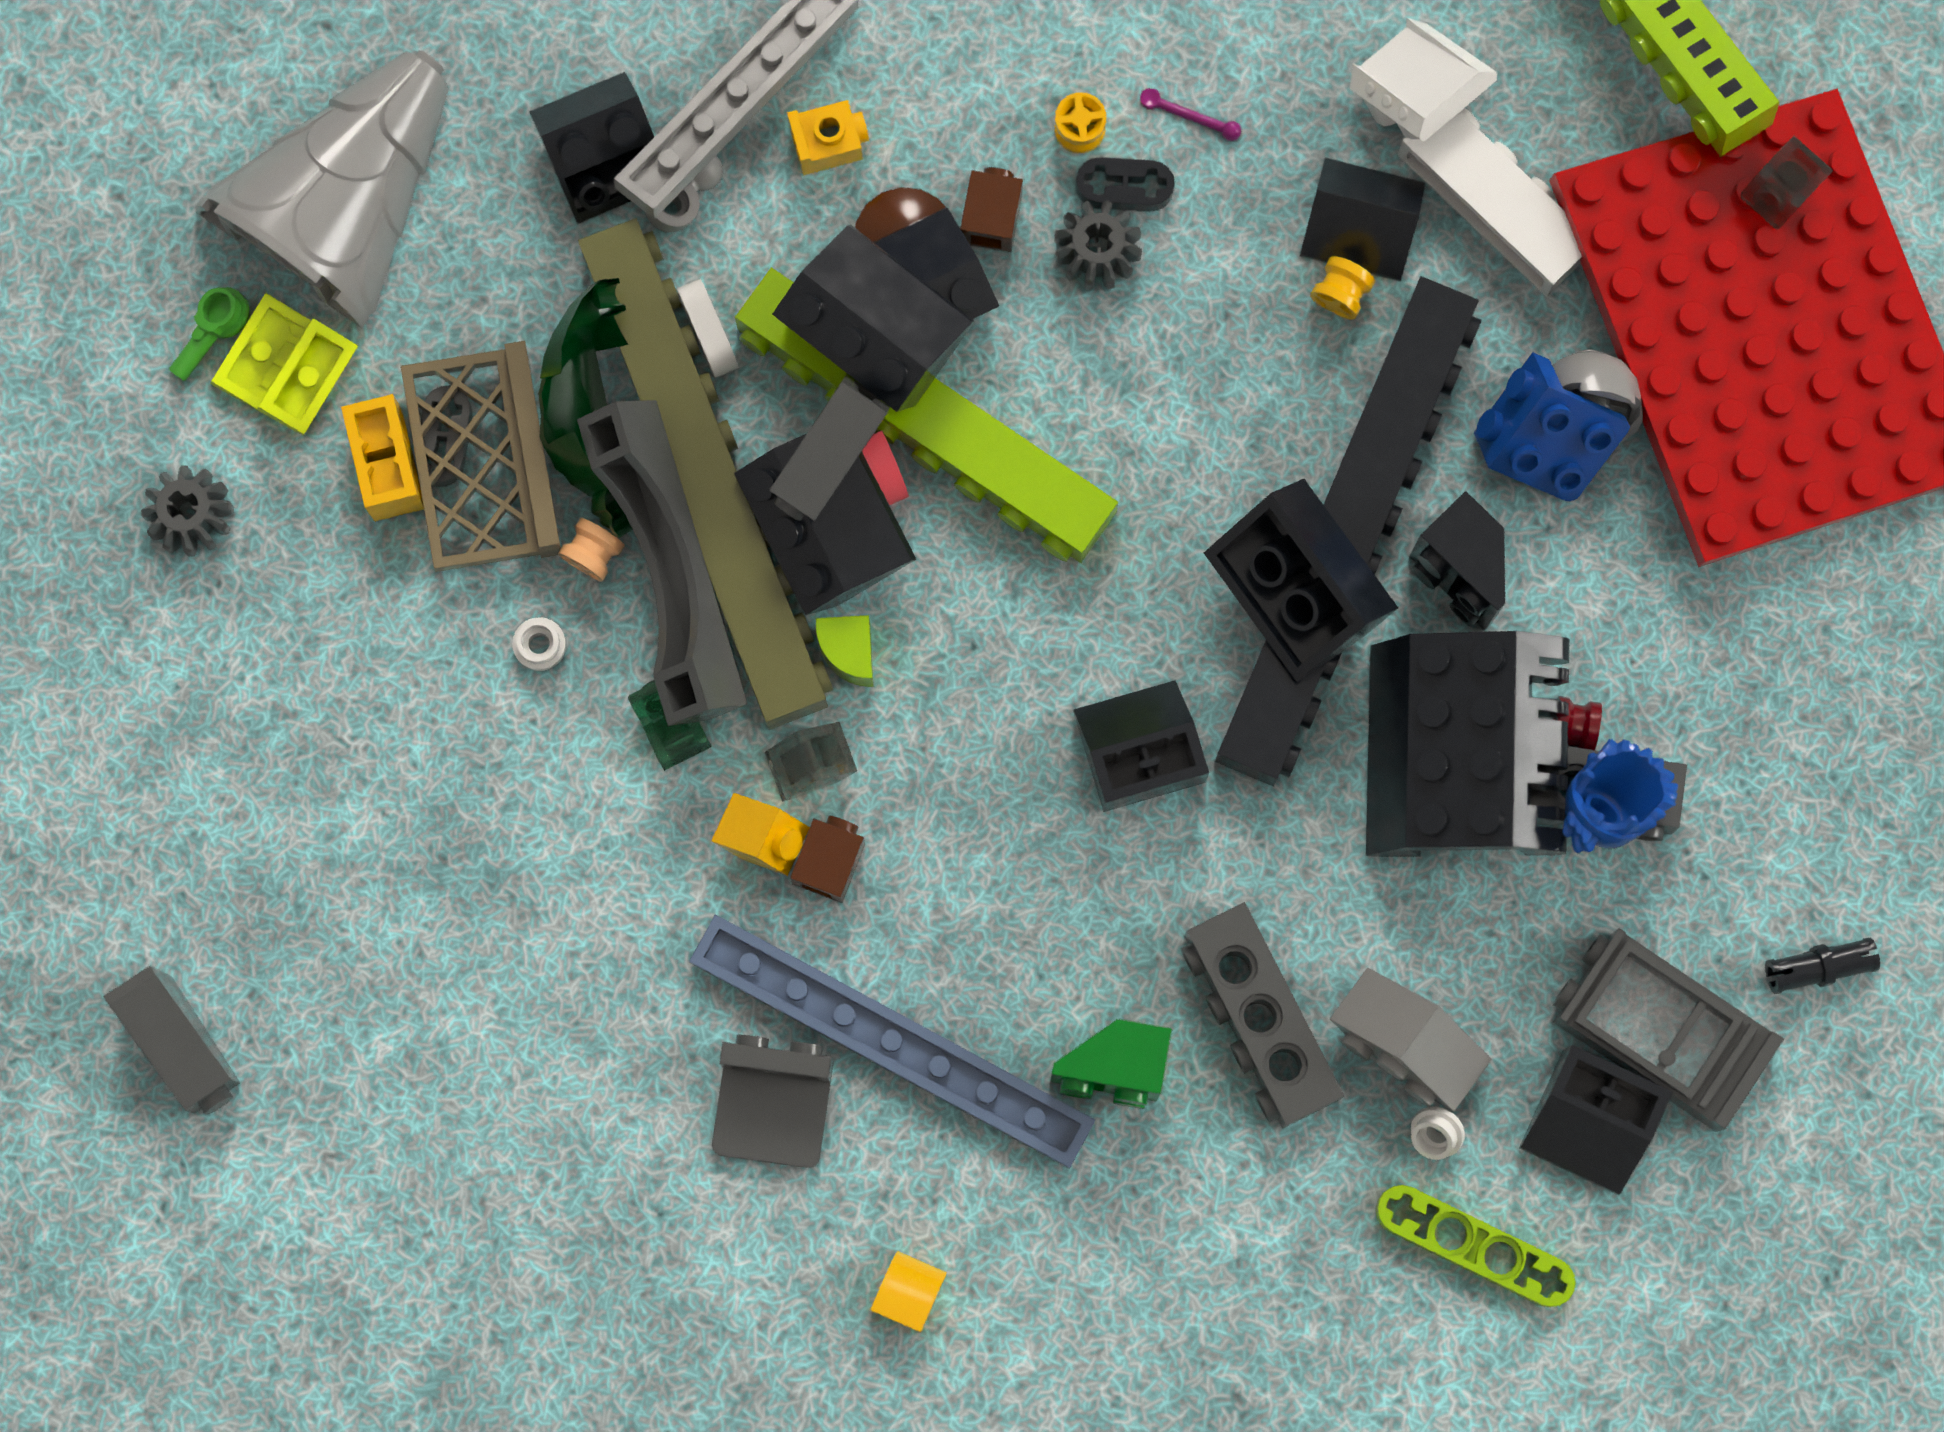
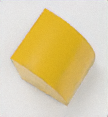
(908, 1291)

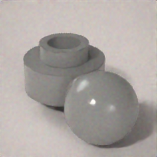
(688, 200)

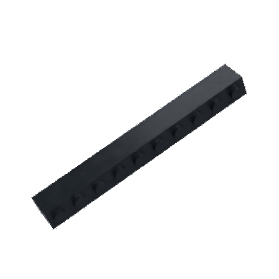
(1362, 505)

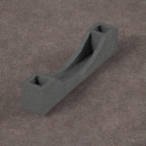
(694, 656)

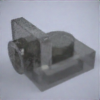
(1785, 182)

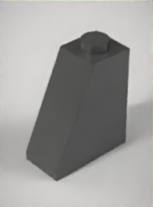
(828, 450)
(173, 1040)

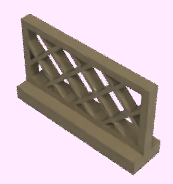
(526, 448)

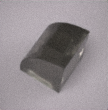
(810, 760)

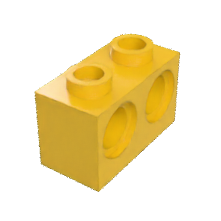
(383, 457)

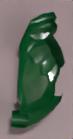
(574, 388)

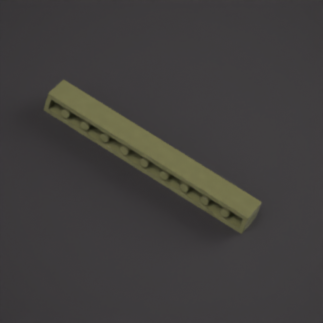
(730, 537)

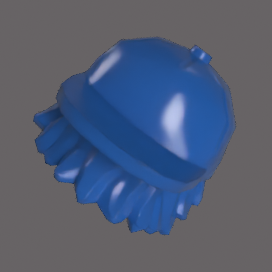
(1617, 797)

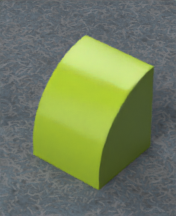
(847, 647)

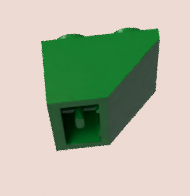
(1118, 1060)

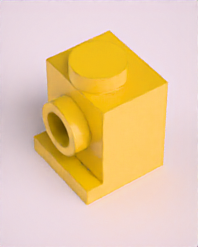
(821, 152)

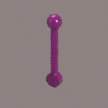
(1151, 99)

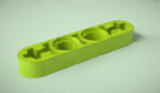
(1477, 1240)

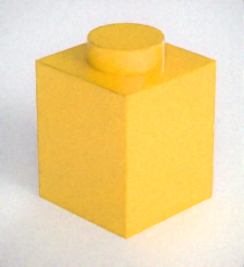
(760, 834)

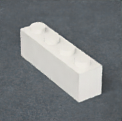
(1497, 199)

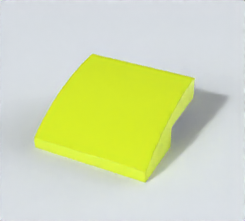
(284, 364)

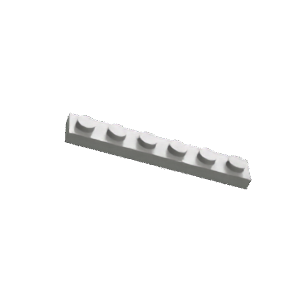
(730, 101)

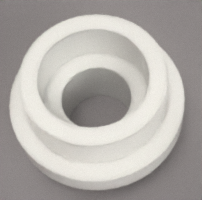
(539, 627)
(1429, 1141)

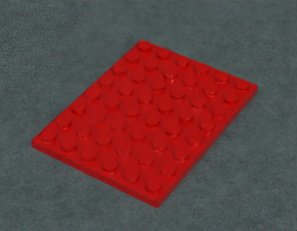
(1770, 363)

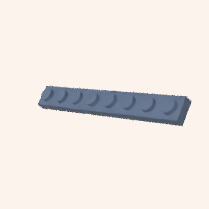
(892, 1041)

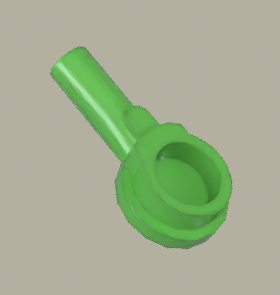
(219, 314)

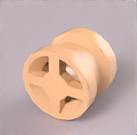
(591, 549)

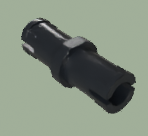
(1822, 965)

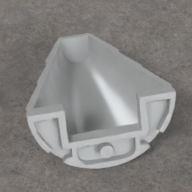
(340, 184)

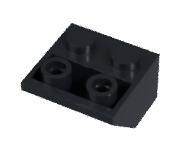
(592, 140)
(1465, 559)
(1141, 745)
(1595, 1119)

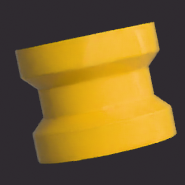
(1080, 111)
(1342, 287)

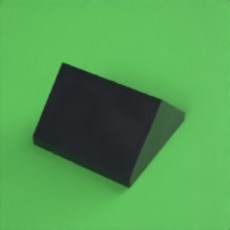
(1363, 218)

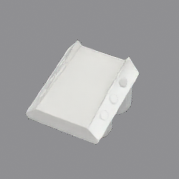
(1419, 81)

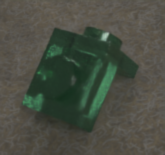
(670, 743)

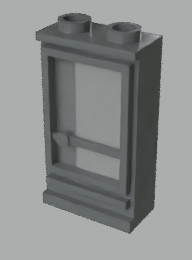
(1666, 1028)

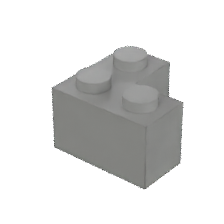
(1410, 1040)

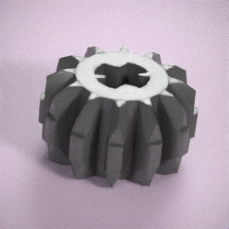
(1120, 245)
(205, 501)

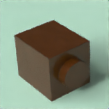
(992, 209)
(828, 858)

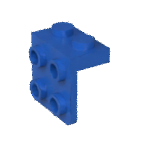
(1547, 432)

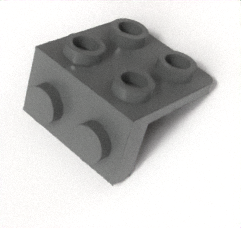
(772, 1102)

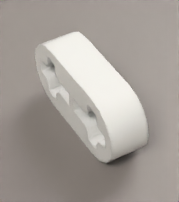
(707, 328)

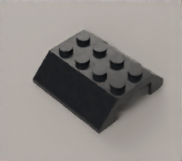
(1463, 743)

